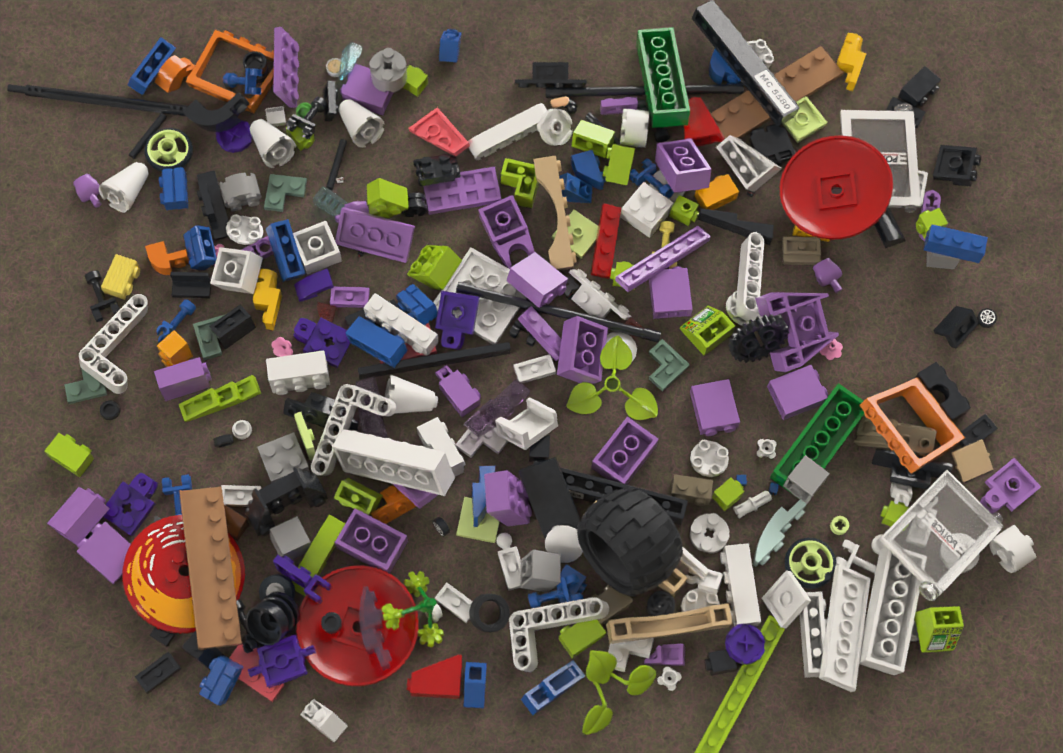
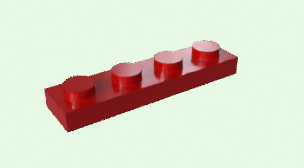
(606, 241)

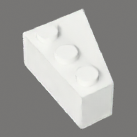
(748, 164)
(435, 437)

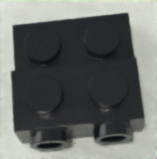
(957, 164)

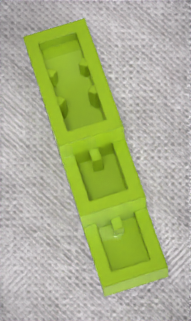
(219, 399)
(320, 548)

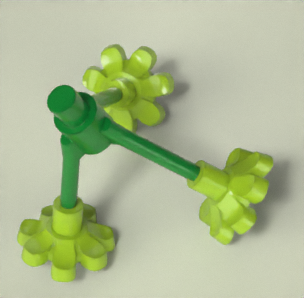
(417, 585)

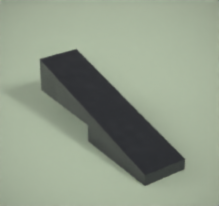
(729, 222)

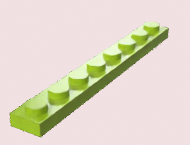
(739, 692)

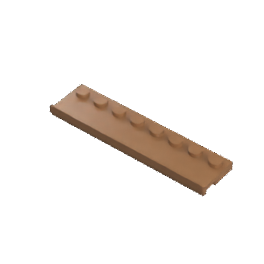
(799, 80)
(210, 568)

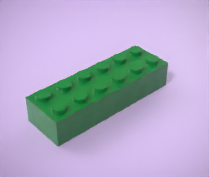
(662, 77)
(823, 433)

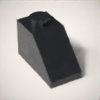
(203, 656)

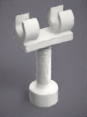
(853, 558)

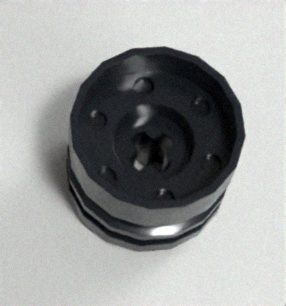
(272, 618)

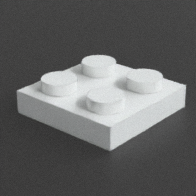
(786, 599)

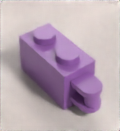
(458, 390)

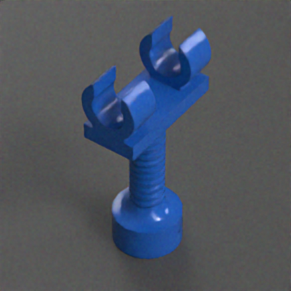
(232, 80)
(650, 169)
(187, 308)
(168, 489)
(535, 600)

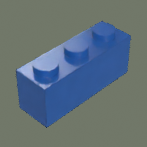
(150, 66)
(955, 243)
(285, 250)
(376, 341)

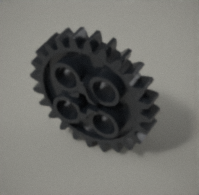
(771, 332)

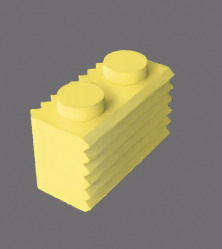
(120, 277)

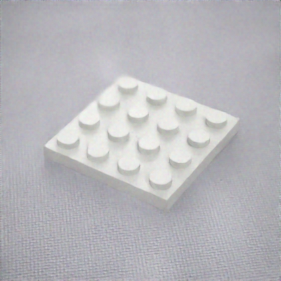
(487, 274)

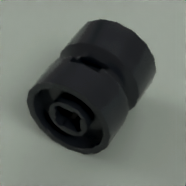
(256, 60)

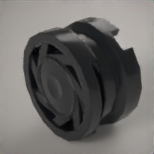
(416, 205)
(660, 604)

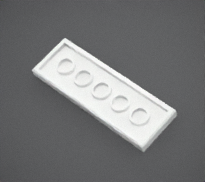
(845, 628)

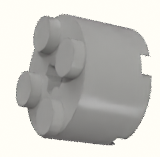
(388, 70)
(240, 191)

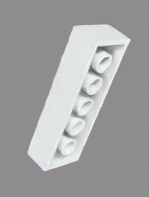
(394, 462)
(889, 615)

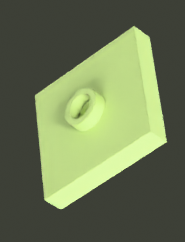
(806, 121)
(583, 233)
(306, 435)
(485, 531)

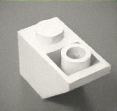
(324, 720)

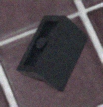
(190, 285)
(957, 325)
(233, 326)

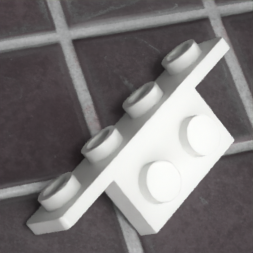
(593, 300)

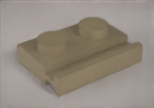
(801, 250)
(869, 436)

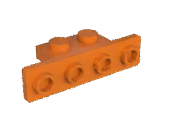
(395, 506)

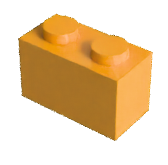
(720, 192)
(174, 350)

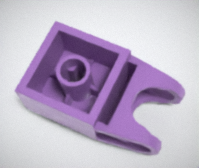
(506, 236)

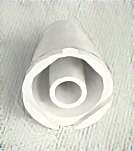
(360, 123)
(272, 143)
(124, 186)
(409, 396)

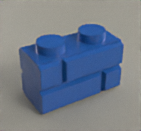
(174, 188)
(200, 248)
(416, 304)
(220, 680)

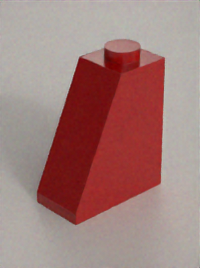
(701, 124)
(437, 680)

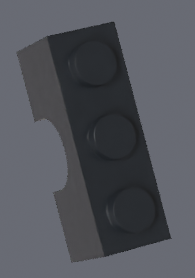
(936, 378)

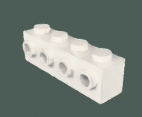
(401, 324)
(740, 584)
(813, 633)

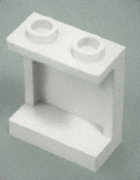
(528, 425)

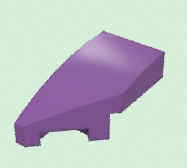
(668, 655)

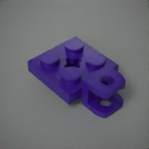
(453, 326)
(316, 334)
(138, 497)
(301, 577)

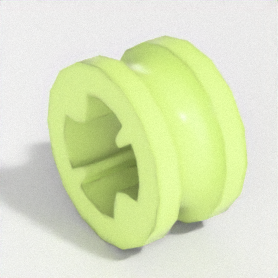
(844, 521)

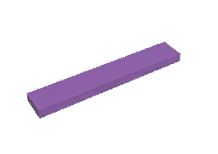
(662, 258)

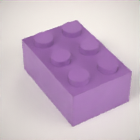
(683, 165)
(581, 350)
(624, 452)
(507, 498)
(371, 541)

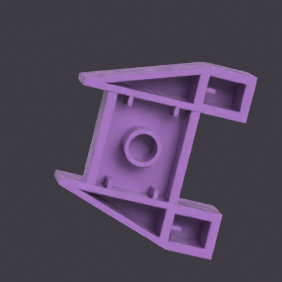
(806, 326)

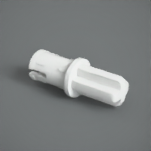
(752, 504)

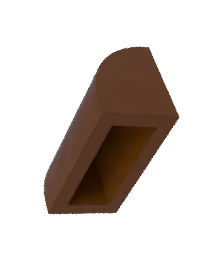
(235, 523)

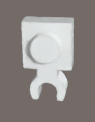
(901, 493)
(710, 583)

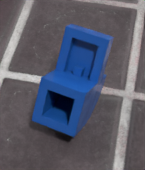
(720, 70)

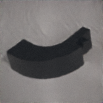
(219, 119)

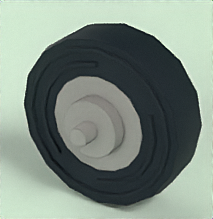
(276, 583)

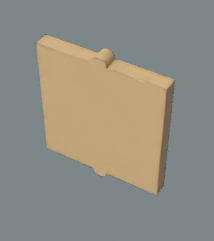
(972, 460)

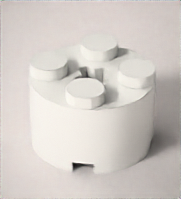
(634, 128)
(1013, 549)

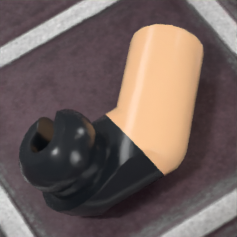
(566, 102)

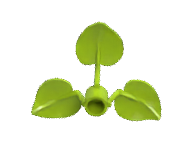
(618, 356)
(599, 671)

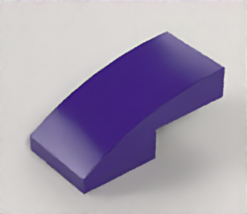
(313, 284)

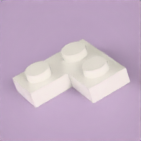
(470, 443)
(622, 650)

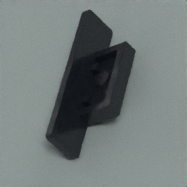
(550, 74)
(213, 204)
(315, 410)
(901, 475)

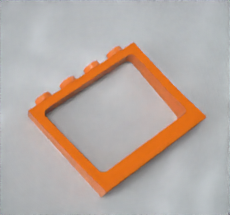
(194, 78)
(929, 412)

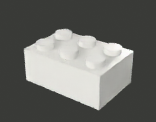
(298, 372)

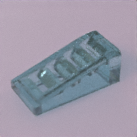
(348, 59)
(317, 201)

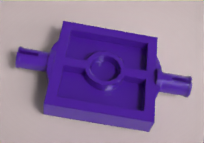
(282, 661)

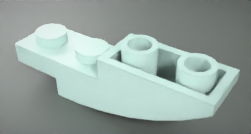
(772, 535)

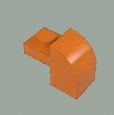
(172, 73)
(164, 262)

